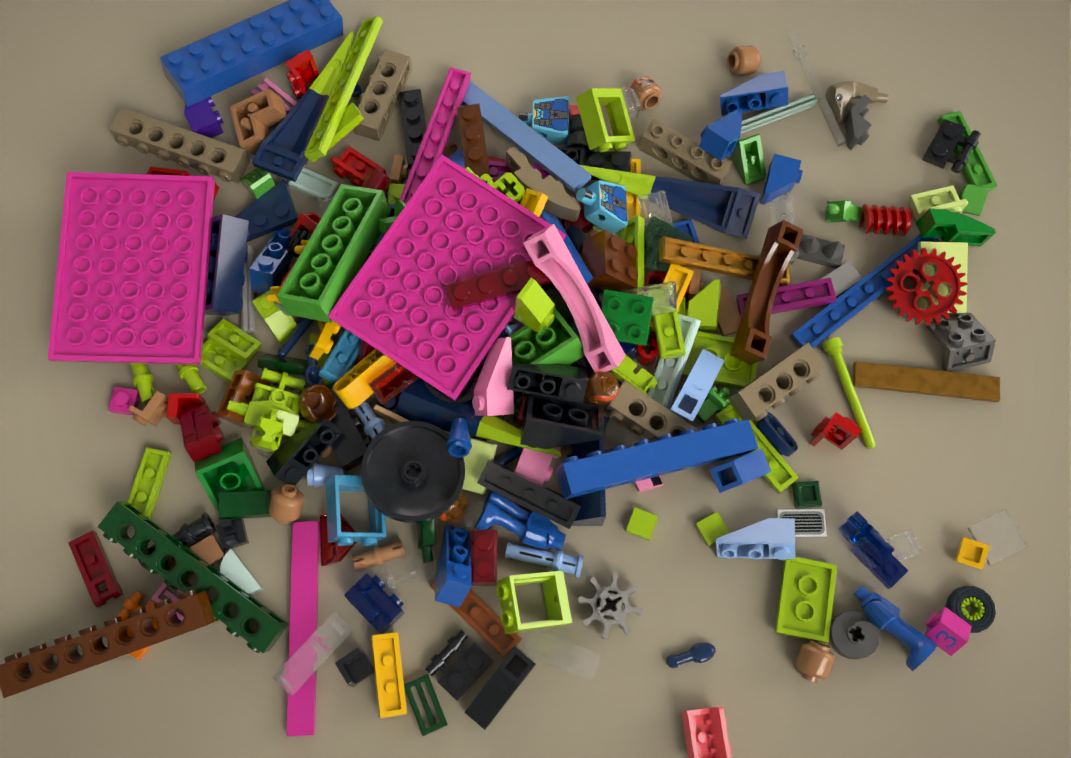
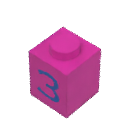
(947, 630)

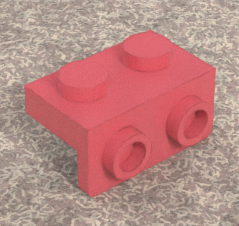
(706, 733)

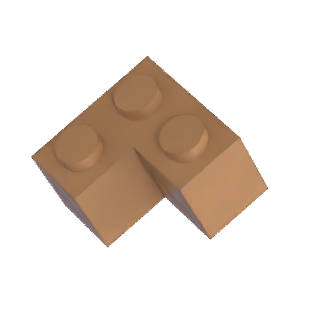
(255, 116)

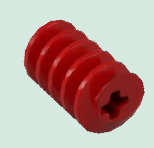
(886, 219)

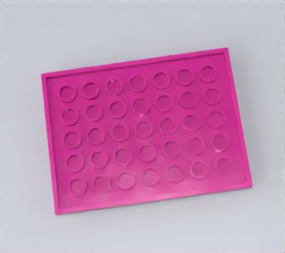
(442, 236)
(132, 269)

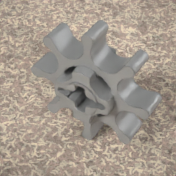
(617, 616)

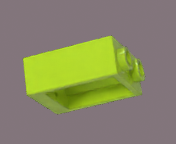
(593, 120)
(555, 599)

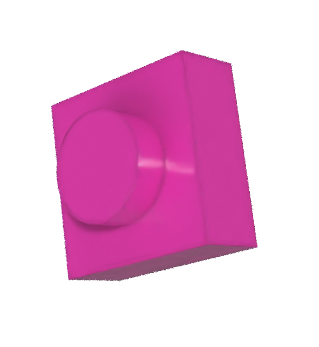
(122, 399)

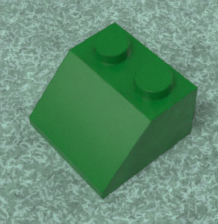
(228, 471)

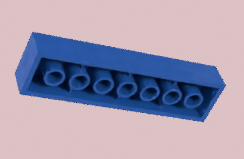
(250, 47)

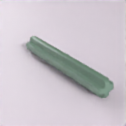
(778, 113)

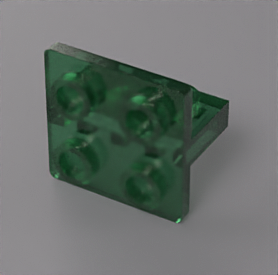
(653, 233)

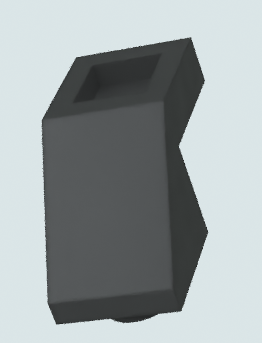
(856, 125)

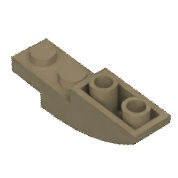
(558, 200)

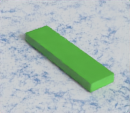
(976, 170)

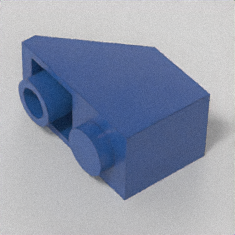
(740, 470)

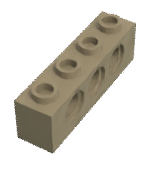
(398, 68)
(683, 154)
(747, 399)
(647, 409)

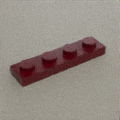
(493, 284)

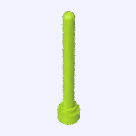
(834, 350)

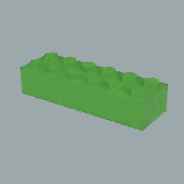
(334, 252)

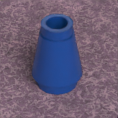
(459, 438)

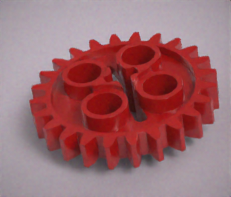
(944, 274)

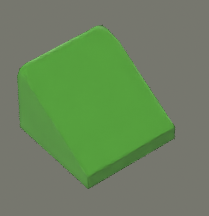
(976, 198)

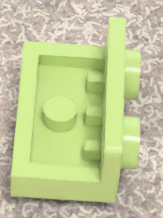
(942, 198)

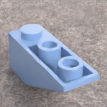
(696, 386)
(766, 539)

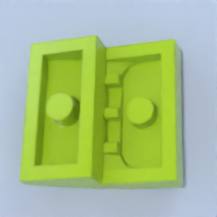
(228, 350)

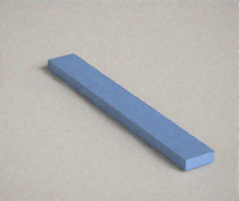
(527, 140)

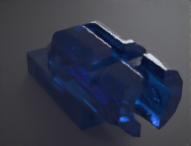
(872, 550)

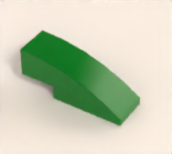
(953, 227)

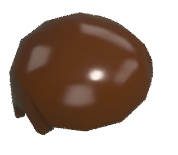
(317, 402)

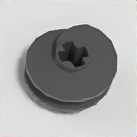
(864, 630)

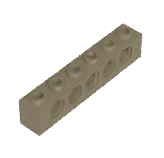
(144, 132)

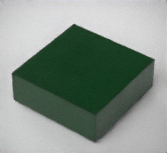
(807, 494)

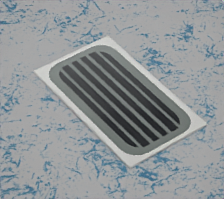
(807, 521)

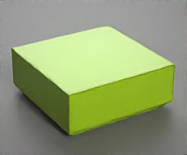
(641, 523)
(712, 528)

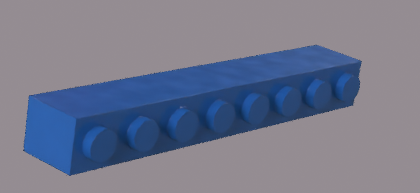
(655, 458)

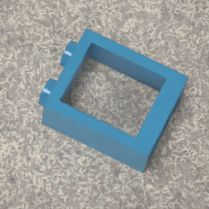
(377, 521)

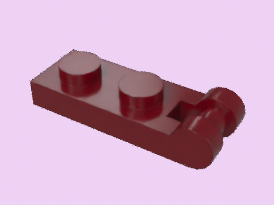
(95, 568)

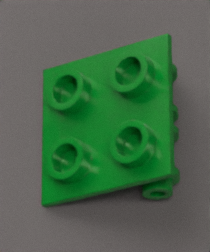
(628, 316)

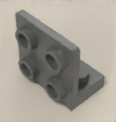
(964, 342)

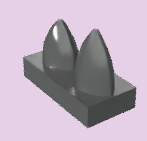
(821, 251)

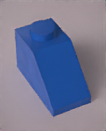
(781, 177)

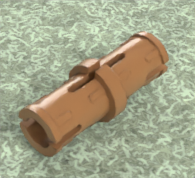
(378, 555)

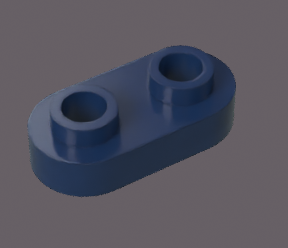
(777, 434)

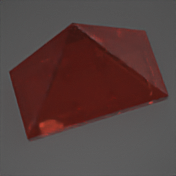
(391, 383)
(330, 551)

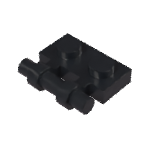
(945, 142)
(464, 671)

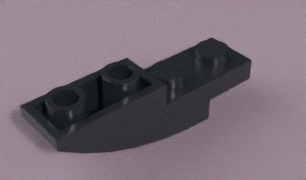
(608, 160)

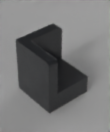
(355, 667)

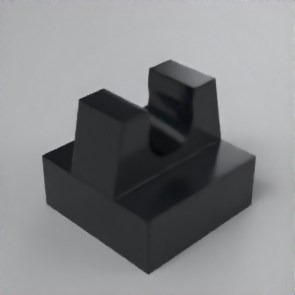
(232, 534)

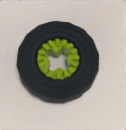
(979, 601)

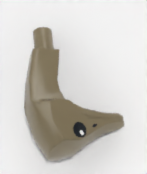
(841, 93)

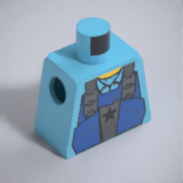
(549, 119)
(605, 205)

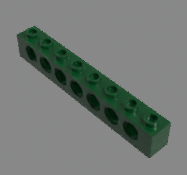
(115, 530)

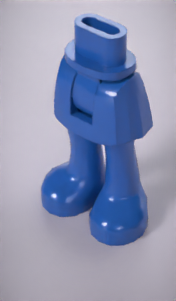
(533, 528)
(886, 616)

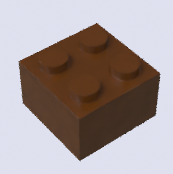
(610, 262)

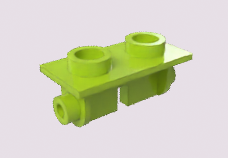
(641, 380)

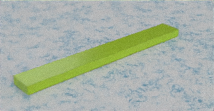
(343, 88)

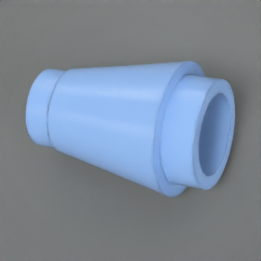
(320, 473)

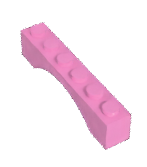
(556, 262)

